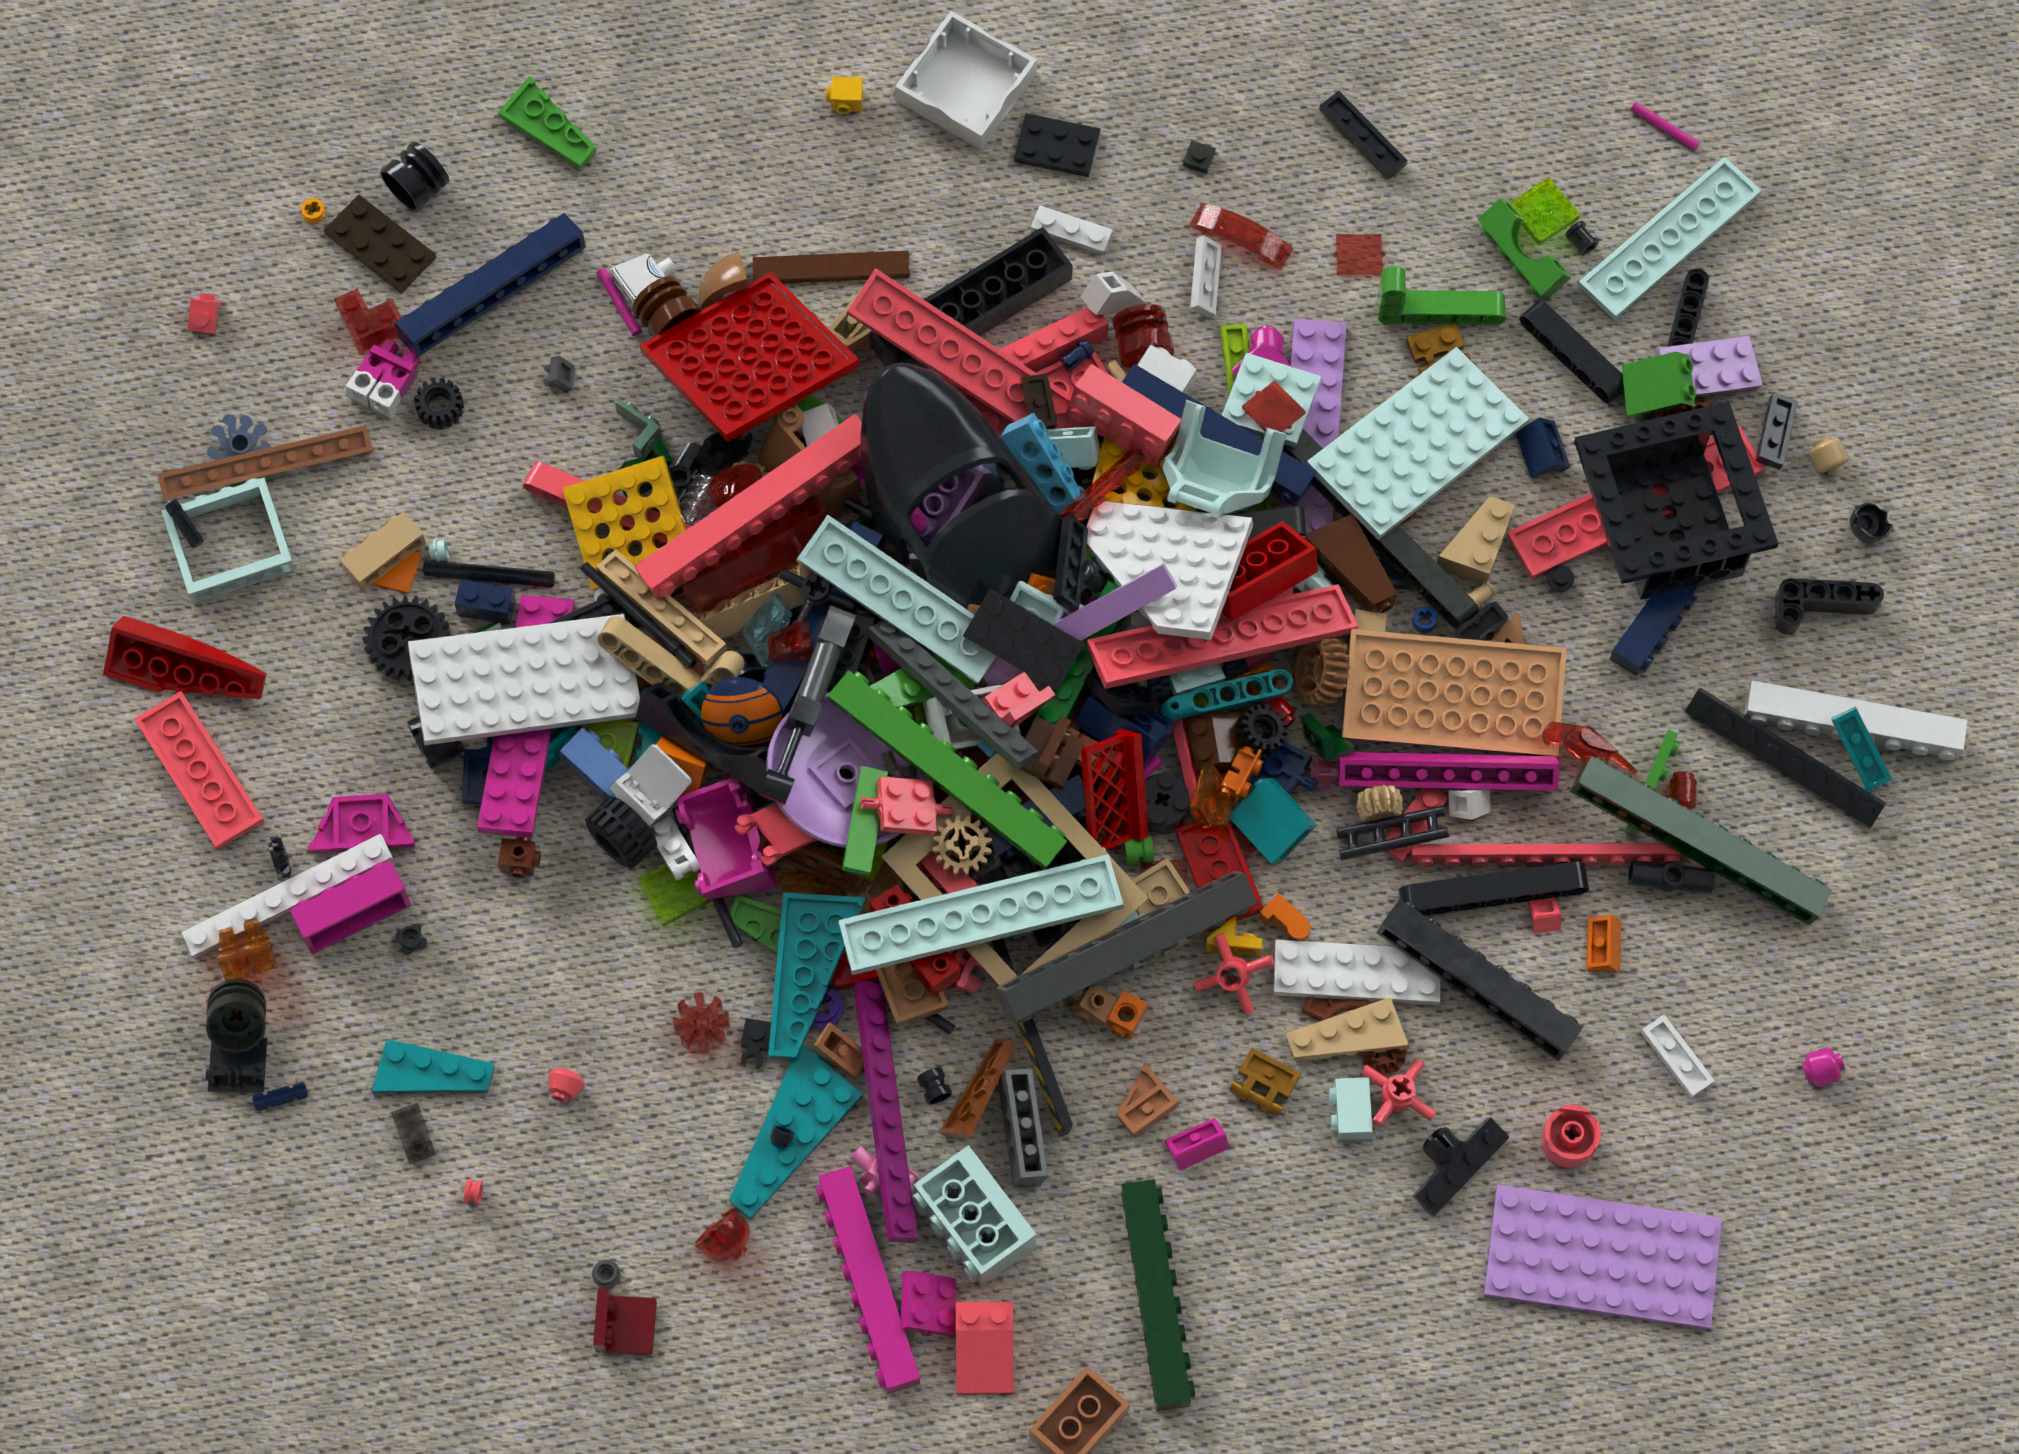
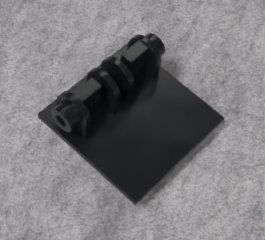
(237, 1071)

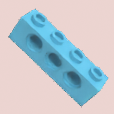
(1033, 430)

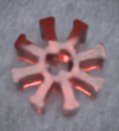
(702, 1031)

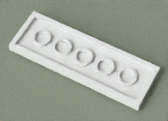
(1351, 973)

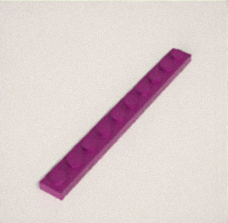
(885, 1112)

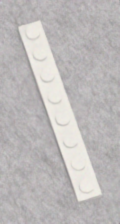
(284, 896)

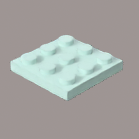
(1255, 376)

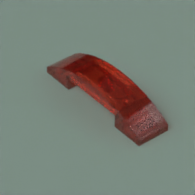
(1242, 232)

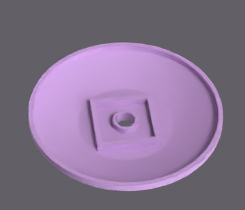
(820, 797)

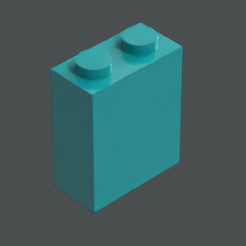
(1272, 820)

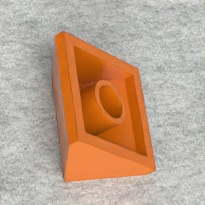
(690, 763)

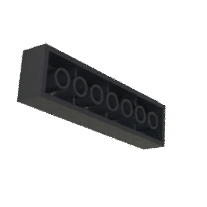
(994, 290)

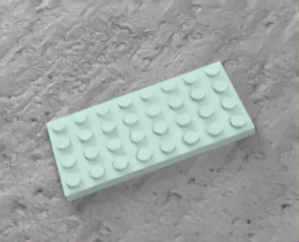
(1417, 443)

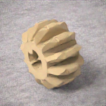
(1379, 803)

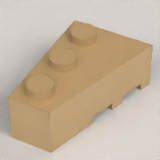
(1478, 543)

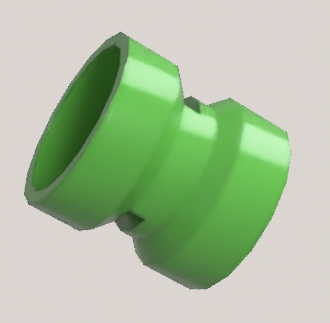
(1139, 850)

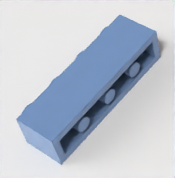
(593, 762)

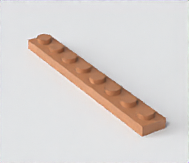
(264, 462)

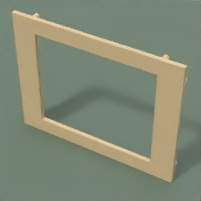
(914, 847)

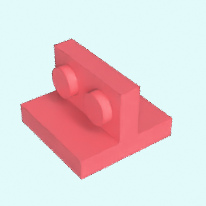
(1017, 699)

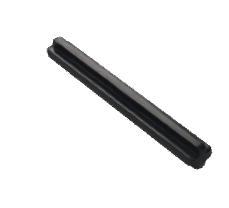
(489, 573)

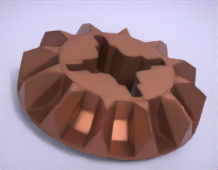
(1384, 1064)

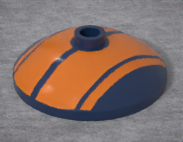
(744, 702)

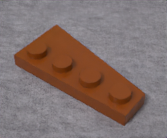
(976, 1095)

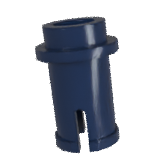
(1076, 356)

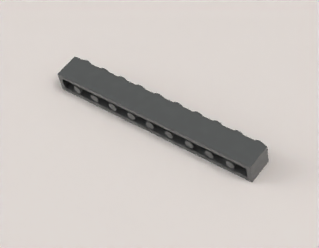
(1126, 946)

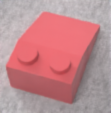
(984, 1348)

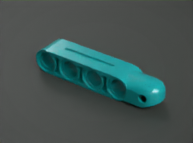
(1186, 708)

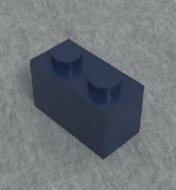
(485, 602)

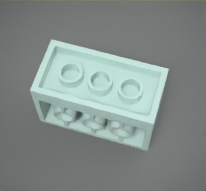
(977, 1199)

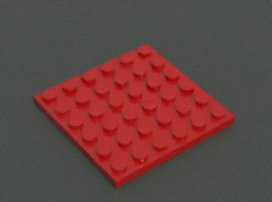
(749, 356)

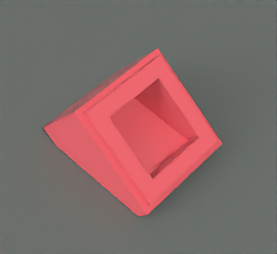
(1545, 915)

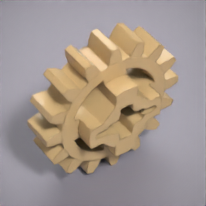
(949, 847)

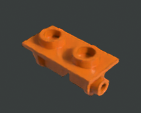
(1238, 784)

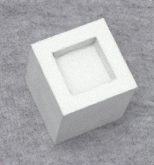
(1469, 803)

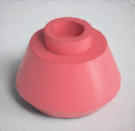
(564, 1084)

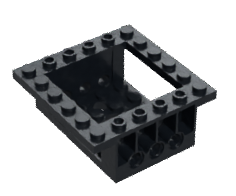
(1669, 453)

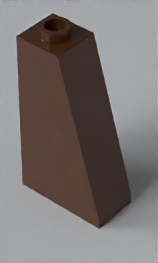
(1353, 563)

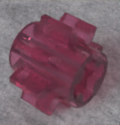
(1324, 772)

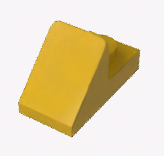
(1245, 944)

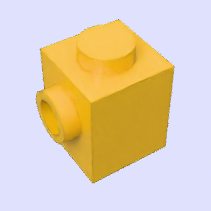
(845, 94)

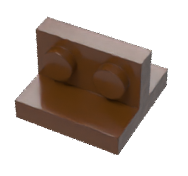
(1056, 751)

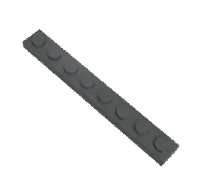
(953, 694)

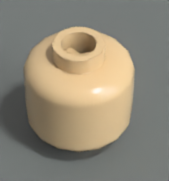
(1828, 455)

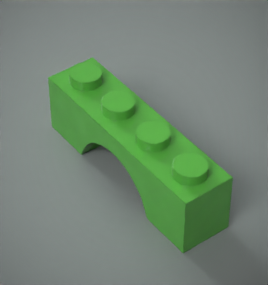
(1504, 225)

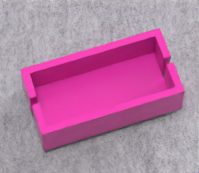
(350, 907)

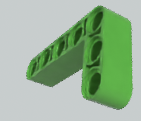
(1435, 307)

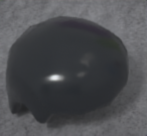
(1870, 523)

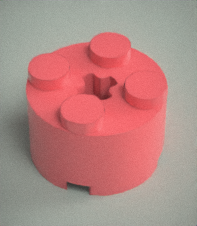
(1584, 1131)

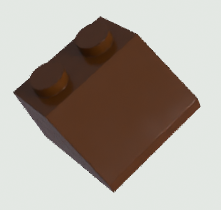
(1214, 739)

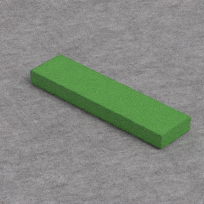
(863, 824)

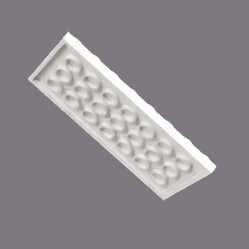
(519, 681)

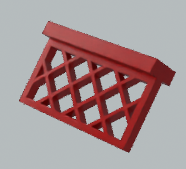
(1129, 789)

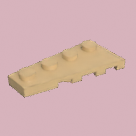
(1356, 1031)

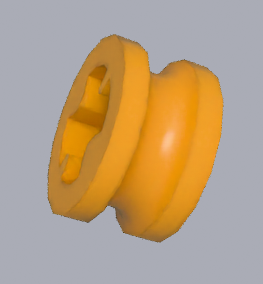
(317, 217)

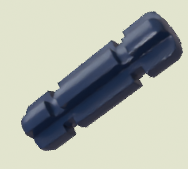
(280, 1096)

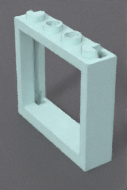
(241, 576)

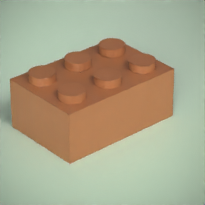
(1080, 1416)

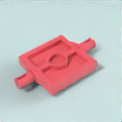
(906, 806)

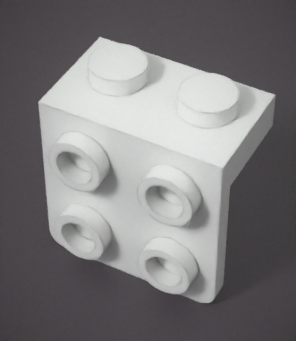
(651, 784)

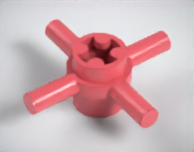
(1231, 983)
(1404, 1086)

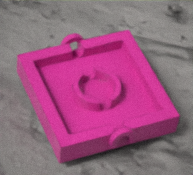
(928, 1303)

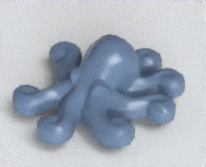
(239, 439)

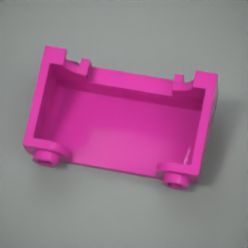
(726, 858)

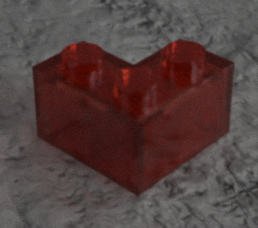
(366, 325)

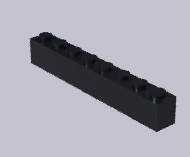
(1479, 979)

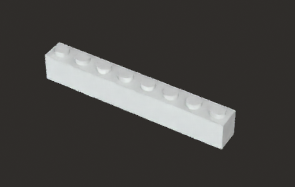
(1887, 725)

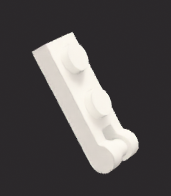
(674, 848)

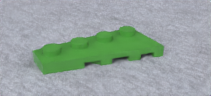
(1659, 769)

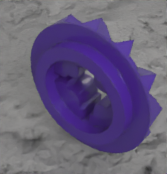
(835, 1009)

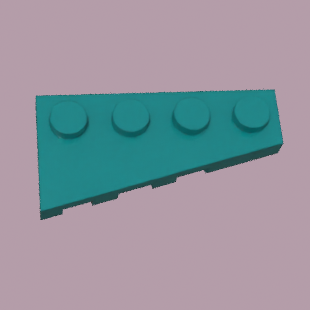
(426, 1070)

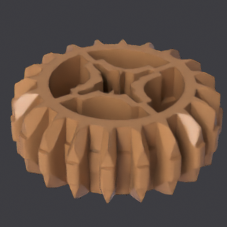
(1321, 672)

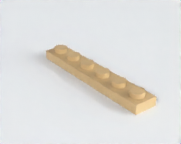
(665, 612)

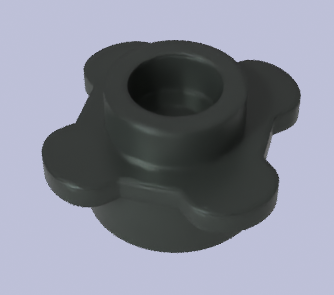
(407, 932)

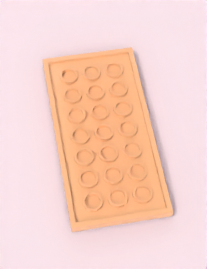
(1452, 692)

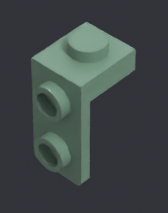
(648, 424)

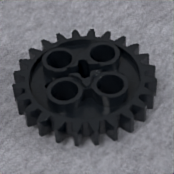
(413, 615)

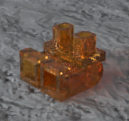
(245, 952)

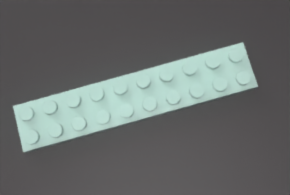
(980, 914)

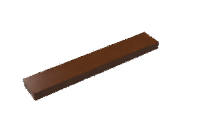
(832, 266)

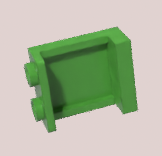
(1658, 384)

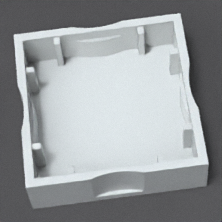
(966, 80)

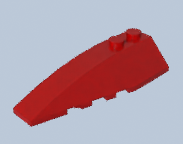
(172, 661)

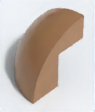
(722, 278)

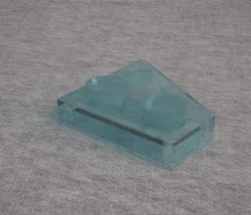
(768, 618)

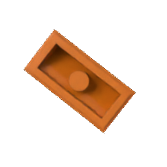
(1603, 944)

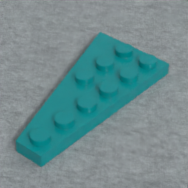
(806, 963)
(809, 1104)

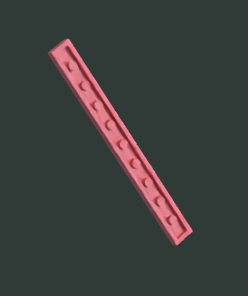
(1537, 854)

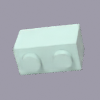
(1352, 1108)

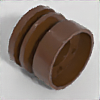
(663, 305)

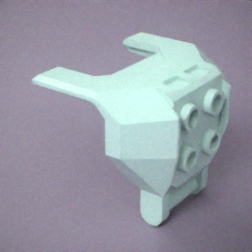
(1215, 474)

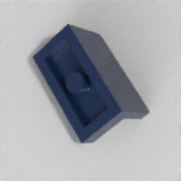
(1542, 447)

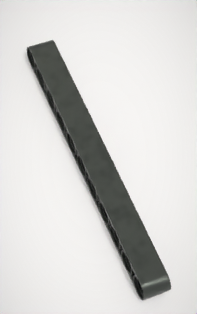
(1402, 553)

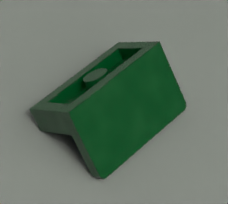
(1325, 740)

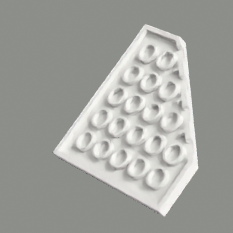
(1193, 545)

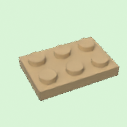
(1162, 886)

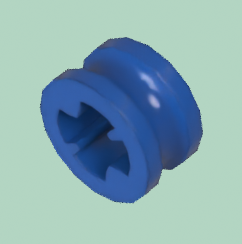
(1432, 622)

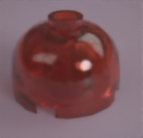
(725, 1237)

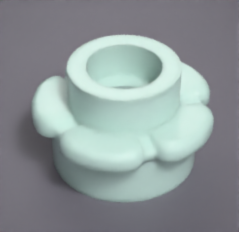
(439, 551)

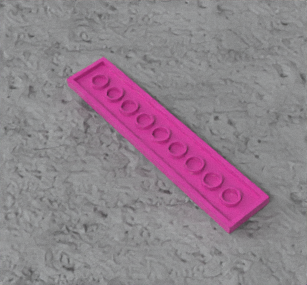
(519, 758)

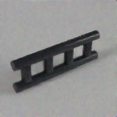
(1379, 825)

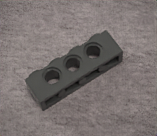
(1022, 1128)

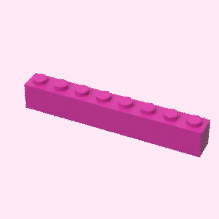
(1449, 771)
(869, 1280)

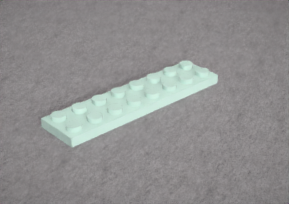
(1669, 238)
(895, 596)

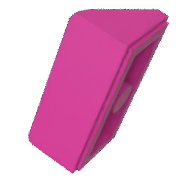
(1197, 1144)

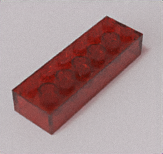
(757, 556)

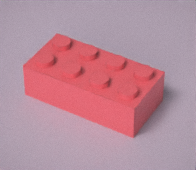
(1123, 415)

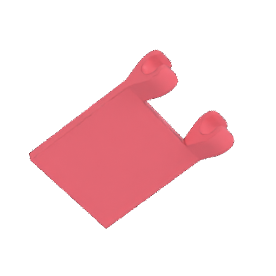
(777, 829)

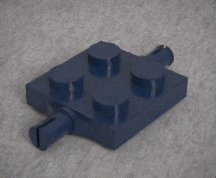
(1287, 767)
(475, 773)

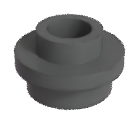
(602, 1266)

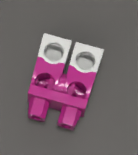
(383, 378)

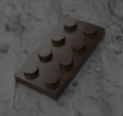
(380, 243)

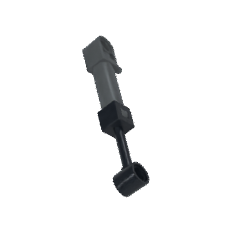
(810, 698)

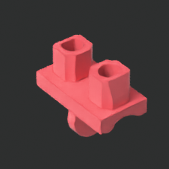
(967, 982)

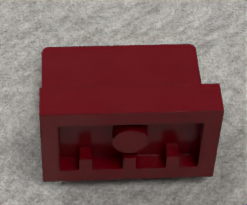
(624, 1324)

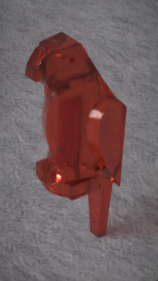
(1583, 743)

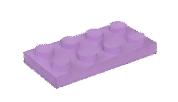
(1720, 365)

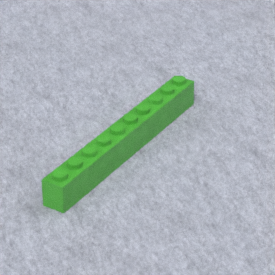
(947, 770)

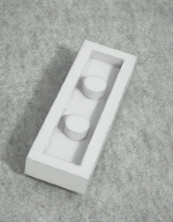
(1072, 230)
(1206, 276)
(1677, 1056)

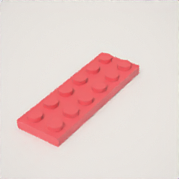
(199, 770)

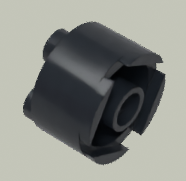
(435, 753)
(1165, 788)

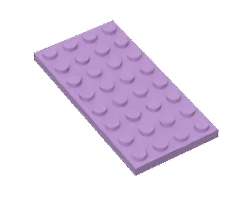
(1603, 1257)

